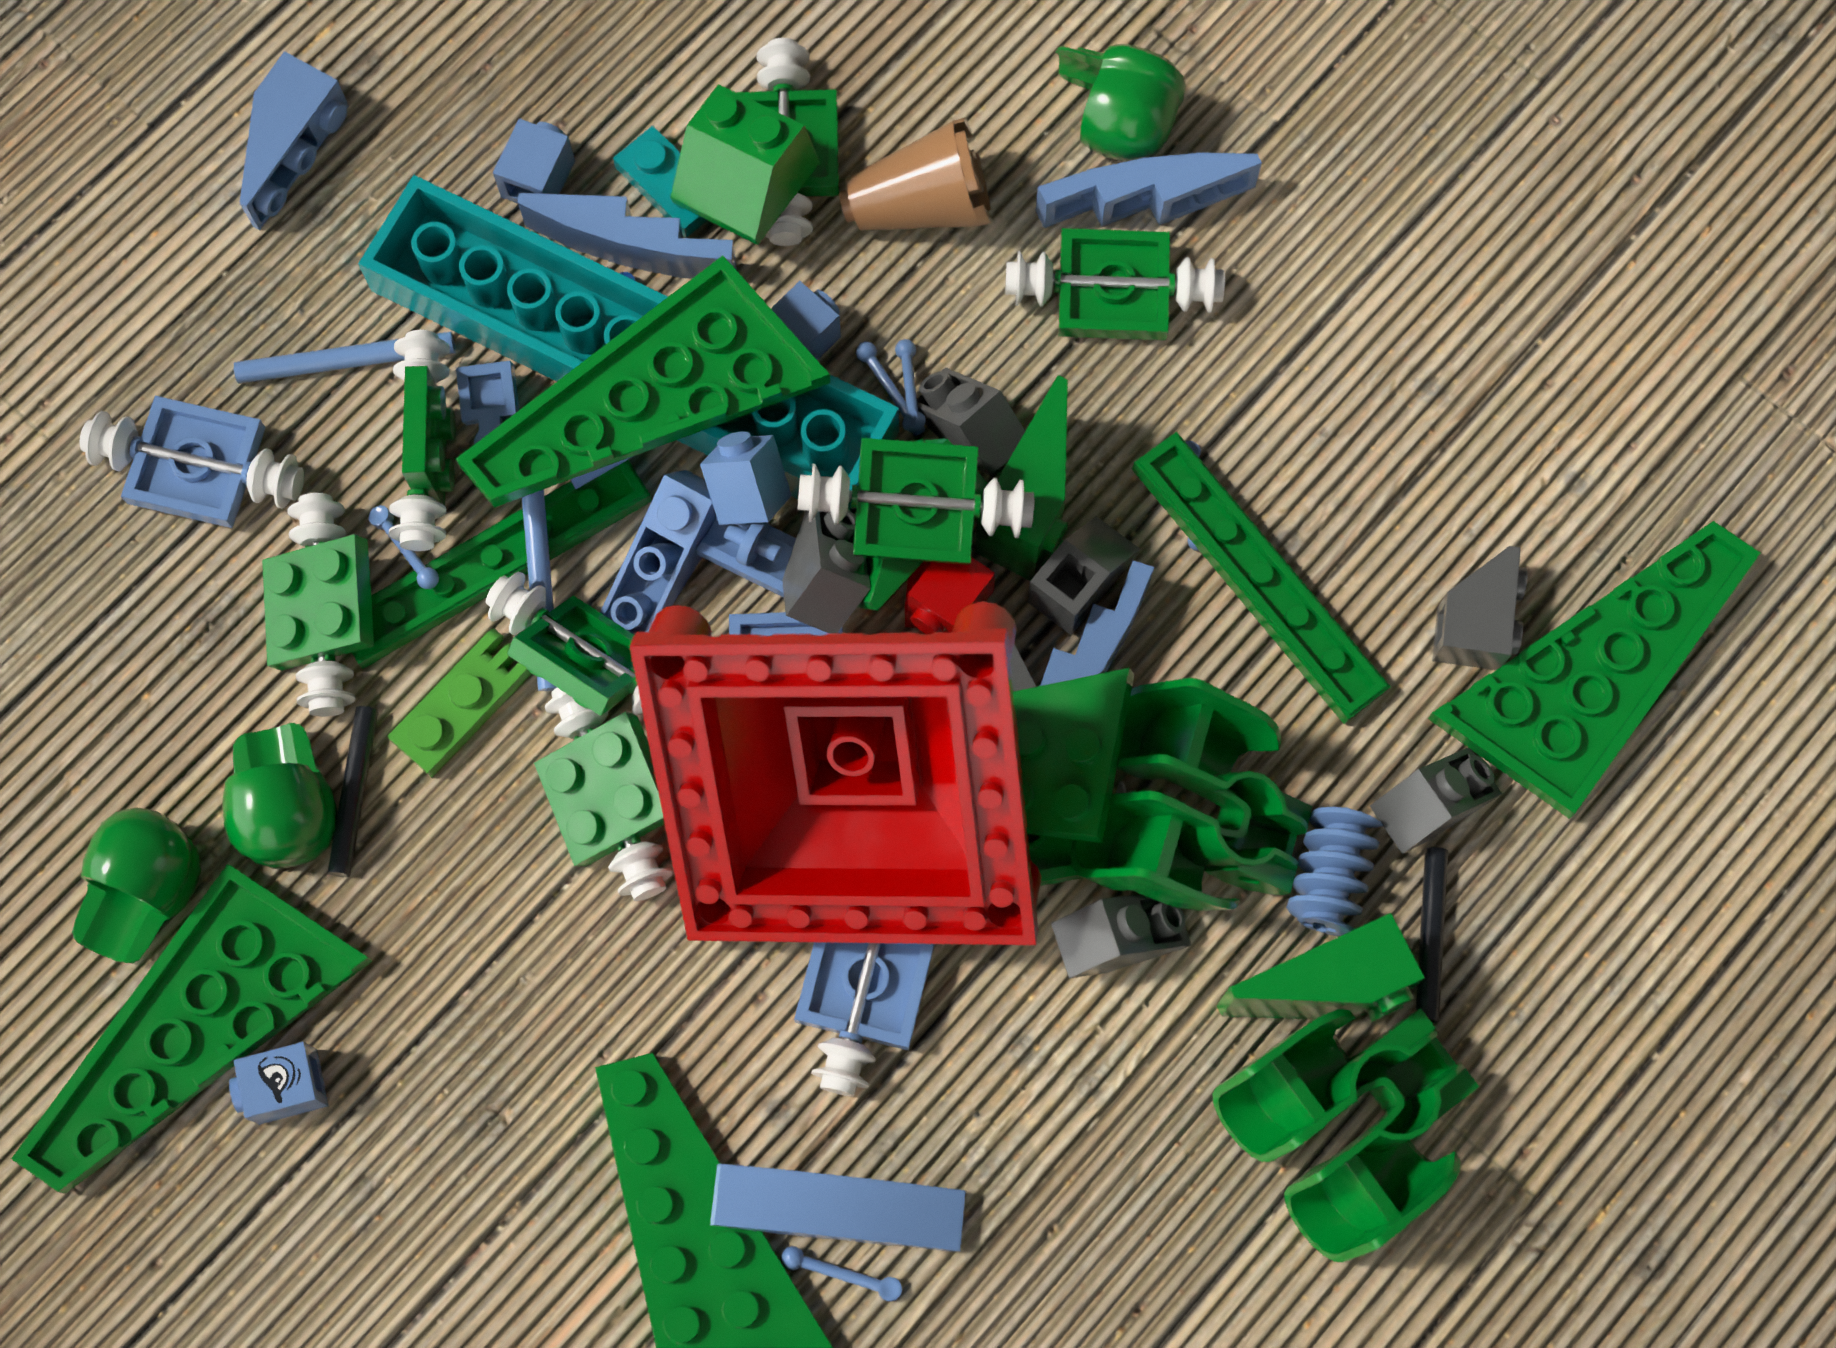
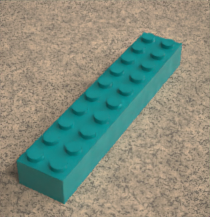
(561, 307)

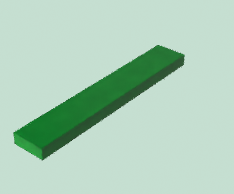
(471, 569)
(1260, 578)

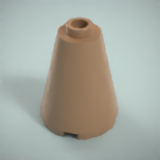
(921, 185)

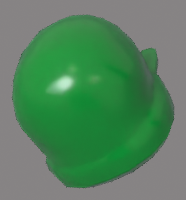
(1129, 100)
(277, 799)
(137, 878)

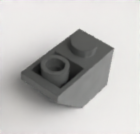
(970, 416)
(1080, 573)
(822, 575)
(1478, 615)
(1436, 798)
(1119, 934)

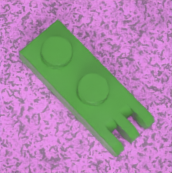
(459, 704)

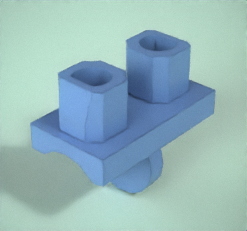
(750, 551)

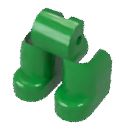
(1161, 845)
(1380, 1177)

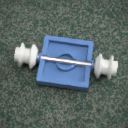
(192, 461)
(862, 995)

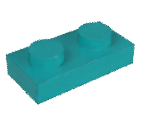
(651, 168)

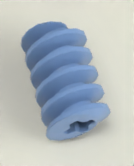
(1331, 869)

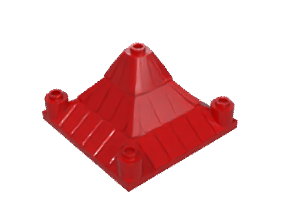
(841, 782)

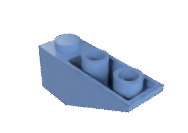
(288, 124)
(661, 552)

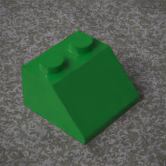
(741, 164)

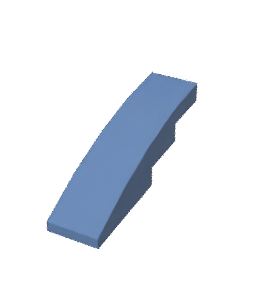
(1165, 184)
(608, 231)
(1103, 632)
(838, 1207)

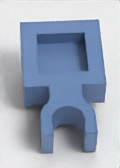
(487, 395)

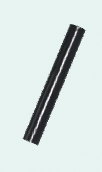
(352, 791)
(1432, 931)

